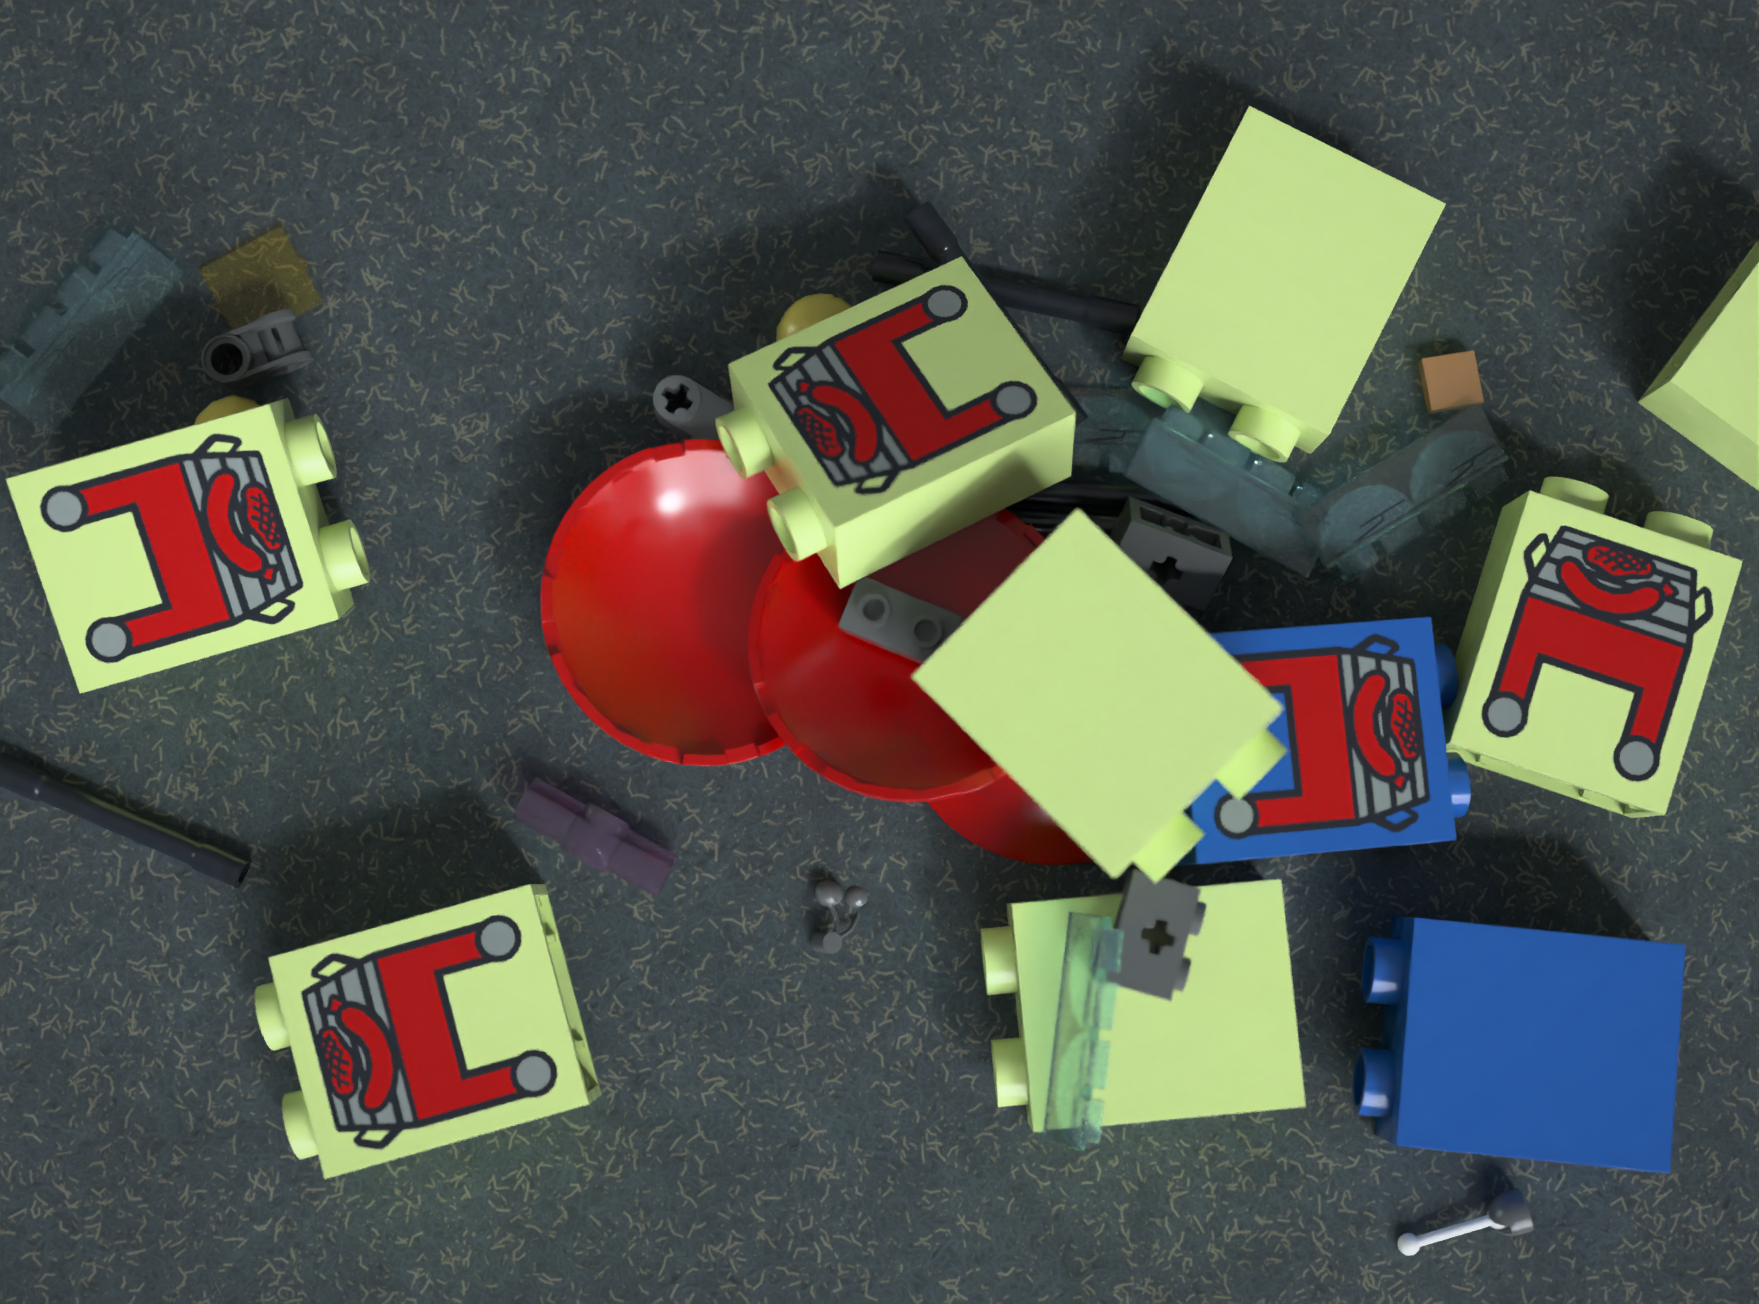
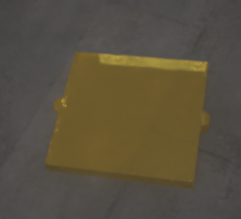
(260, 280)

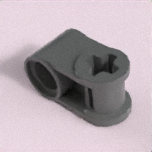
(260, 350)
(703, 410)

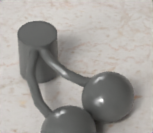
(830, 894)

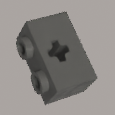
(1173, 551)
(897, 621)
(1141, 907)

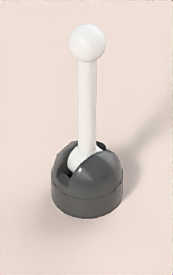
(1505, 1214)

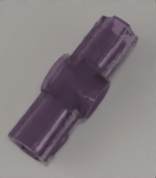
(596, 836)

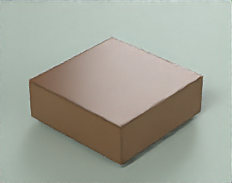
(1450, 381)

